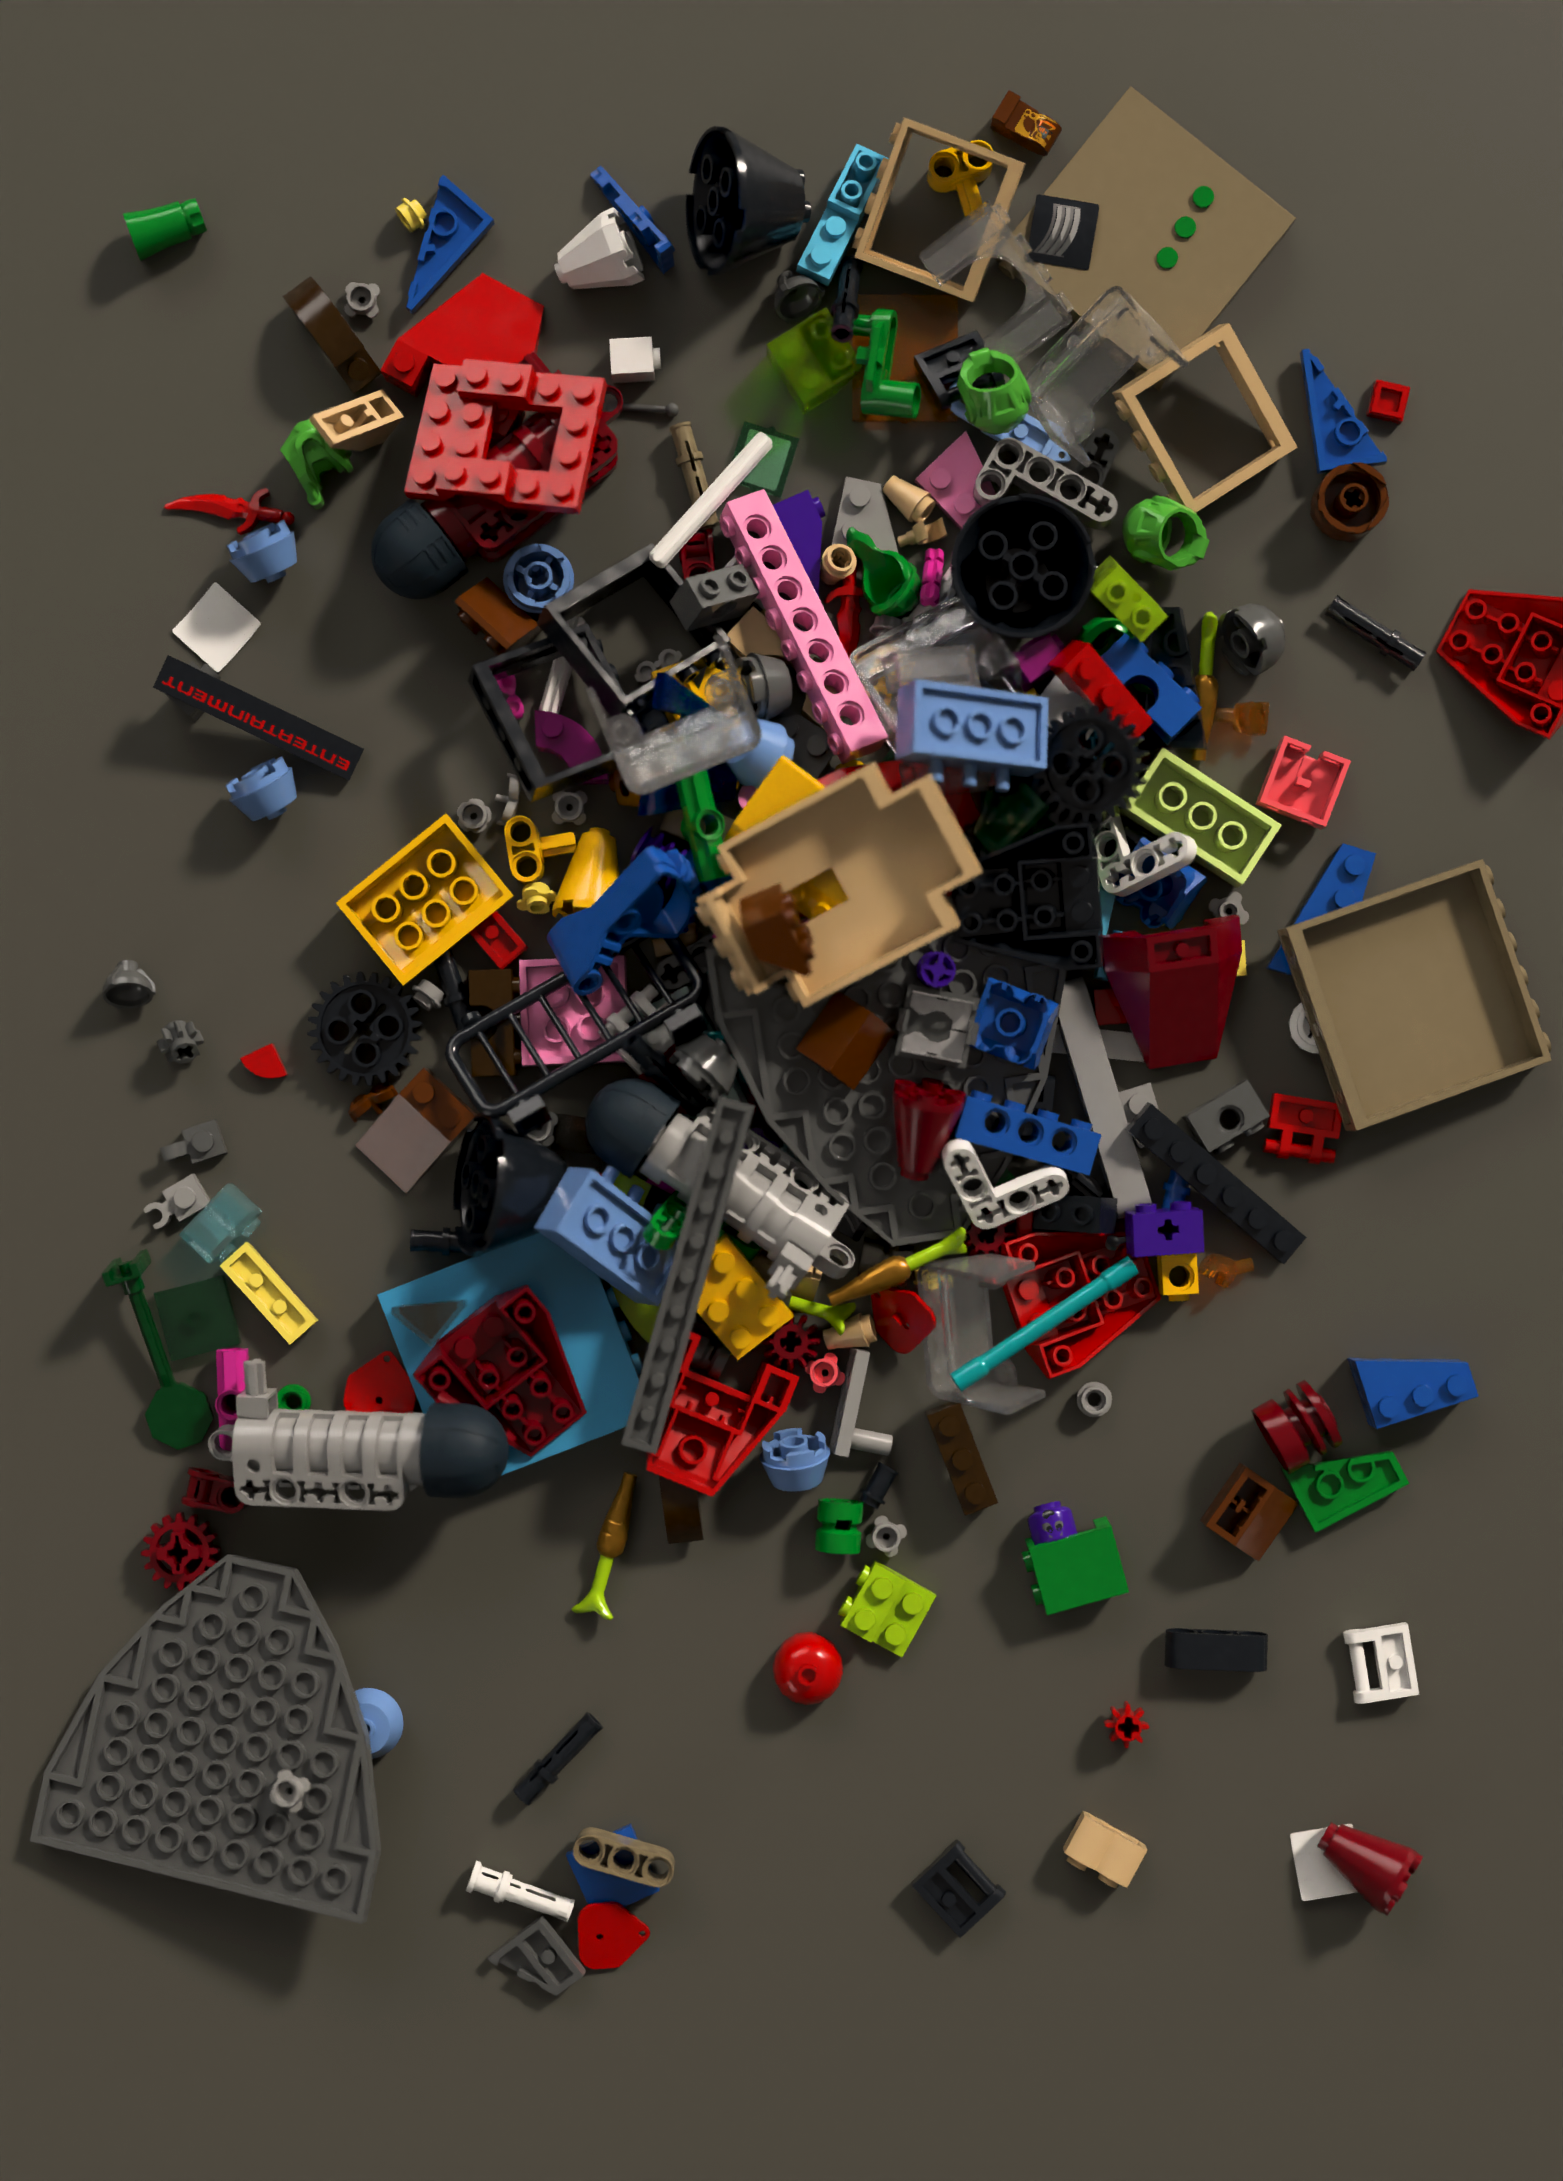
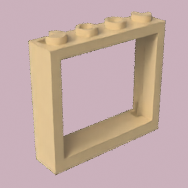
(877, 204)
(1253, 393)

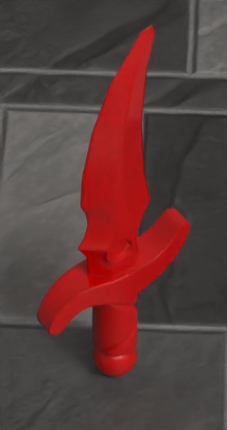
(232, 508)
(848, 614)

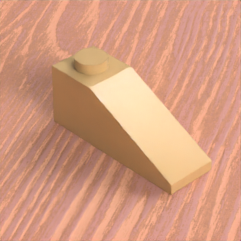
(358, 422)

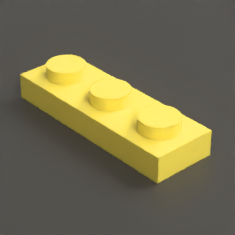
(268, 1293)

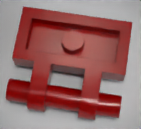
(1305, 1117)

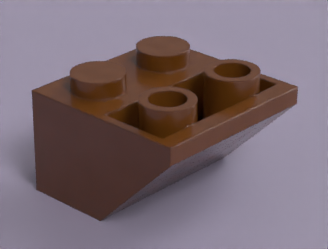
(497, 617)
(775, 931)
(1249, 1512)

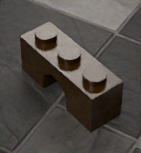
(492, 990)
(961, 1457)

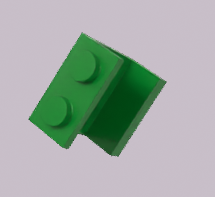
(1076, 1569)

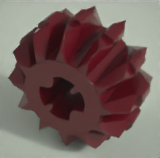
(997, 1236)
(799, 1348)

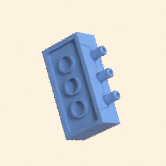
(971, 731)
(606, 1233)

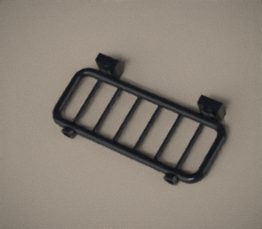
(526, 1106)

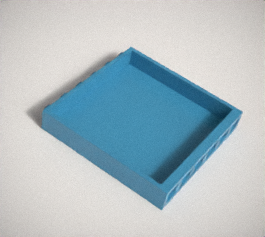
(579, 1310)

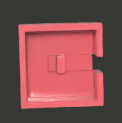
(1302, 785)

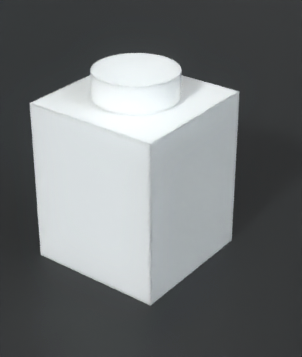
(633, 359)

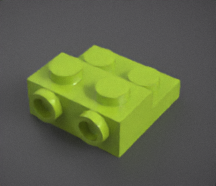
(886, 1608)

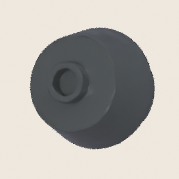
(766, 684)
(706, 1065)

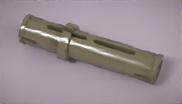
(694, 474)

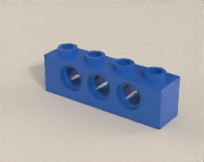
(1075, 1154)

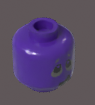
(1051, 1523)

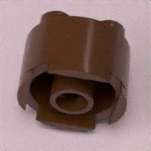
(1369, 505)

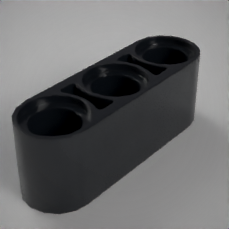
(1216, 1650)

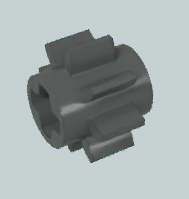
(180, 1041)

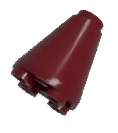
(923, 1124)
(1370, 1864)

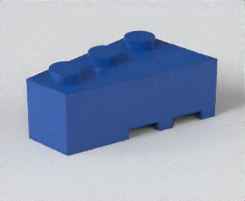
(1409, 1387)

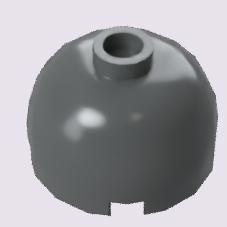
(1253, 638)

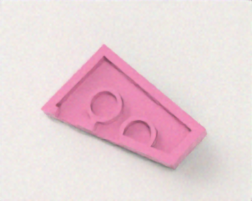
(953, 479)

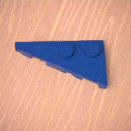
(637, 220)
(452, 232)
(1334, 427)

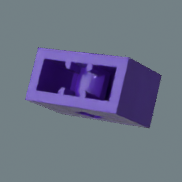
(1183, 1237)

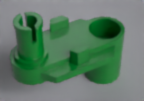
(878, 392)

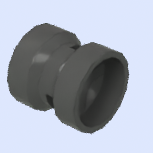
(704, 1350)

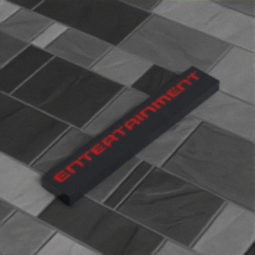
(258, 717)

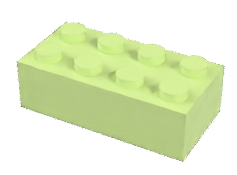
(1224, 827)

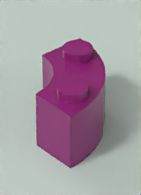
(567, 741)

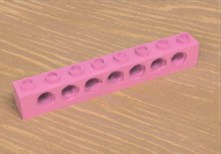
(757, 514)

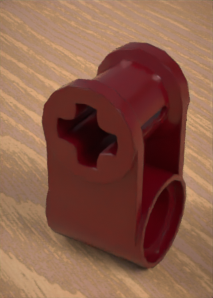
(698, 554)
(209, 1491)

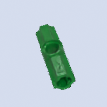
(698, 804)

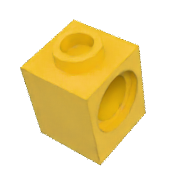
(1182, 1292)

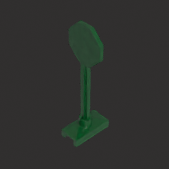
(177, 1411)

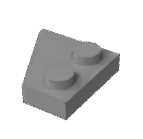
(866, 511)

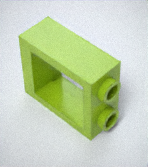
(1127, 599)

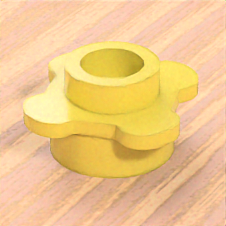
(536, 898)

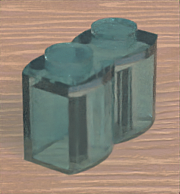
(221, 1224)

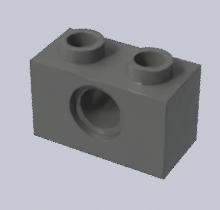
(714, 597)
(1242, 1102)

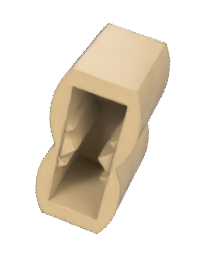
(1104, 1850)

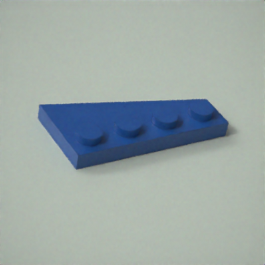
(1338, 886)

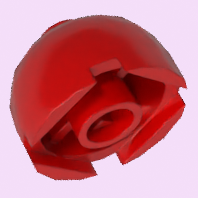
(807, 1668)

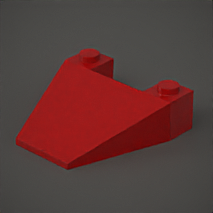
(476, 324)
(715, 1425)

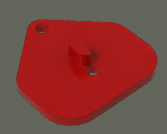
(895, 1309)
(381, 1380)
(619, 1933)

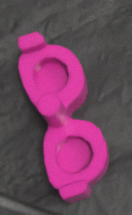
(508, 686)

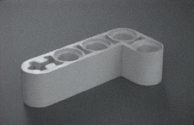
(1058, 477)

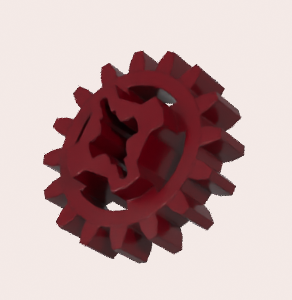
(180, 1534)

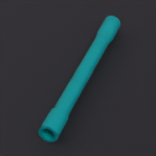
(982, 1365)

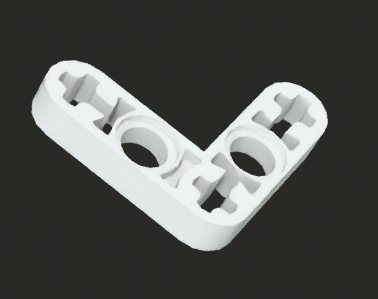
(1126, 863)
(989, 1197)

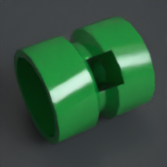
(836, 1538)

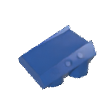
(1167, 898)
(1014, 1023)

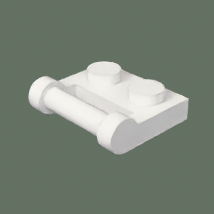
(1393, 1662)

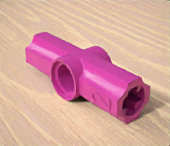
(229, 1381)

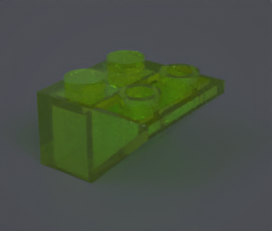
(812, 361)

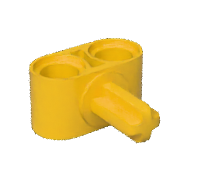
(963, 178)
(535, 848)

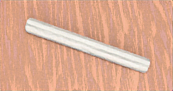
(710, 500)

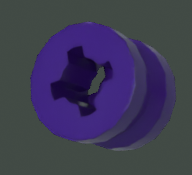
(942, 971)

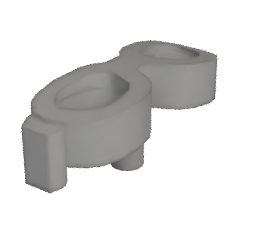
(666, 658)
(511, 800)

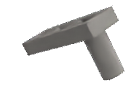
(844, 1433)

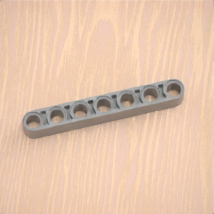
(1100, 1097)

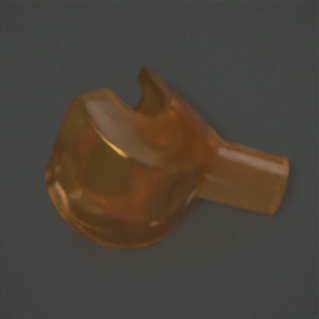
(1247, 717)
(1226, 1267)

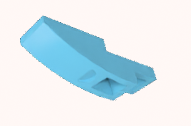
(841, 216)

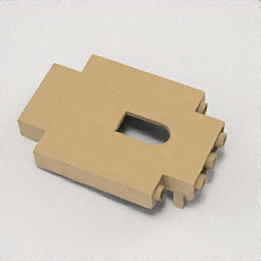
(890, 857)

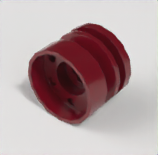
(1297, 1426)

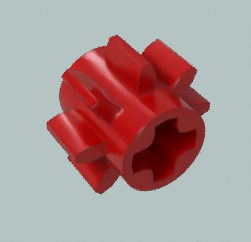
(1133, 1731)

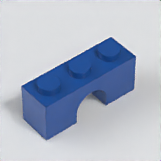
(1173, 705)

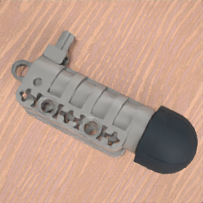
(764, 1204)
(448, 1451)

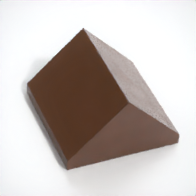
(845, 1039)

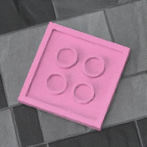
(569, 1011)

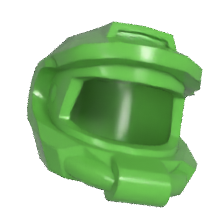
(997, 408)
(311, 457)
(1149, 530)

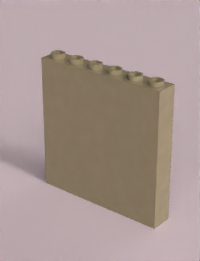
(1144, 180)
(1415, 995)

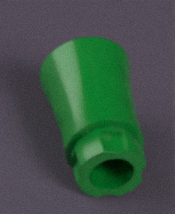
(164, 226)

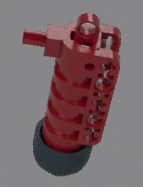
(425, 545)

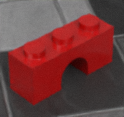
(1091, 678)

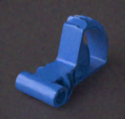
(624, 911)

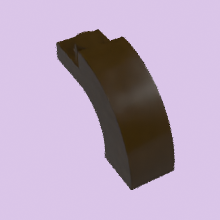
(332, 334)
(681, 1512)

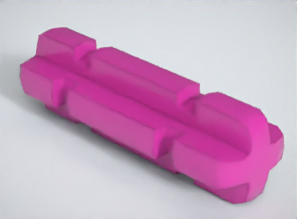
(932, 577)

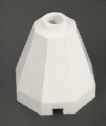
(600, 255)

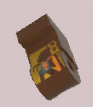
(1025, 125)

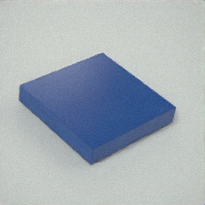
(606, 1887)

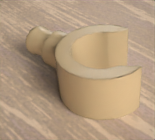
(923, 533)

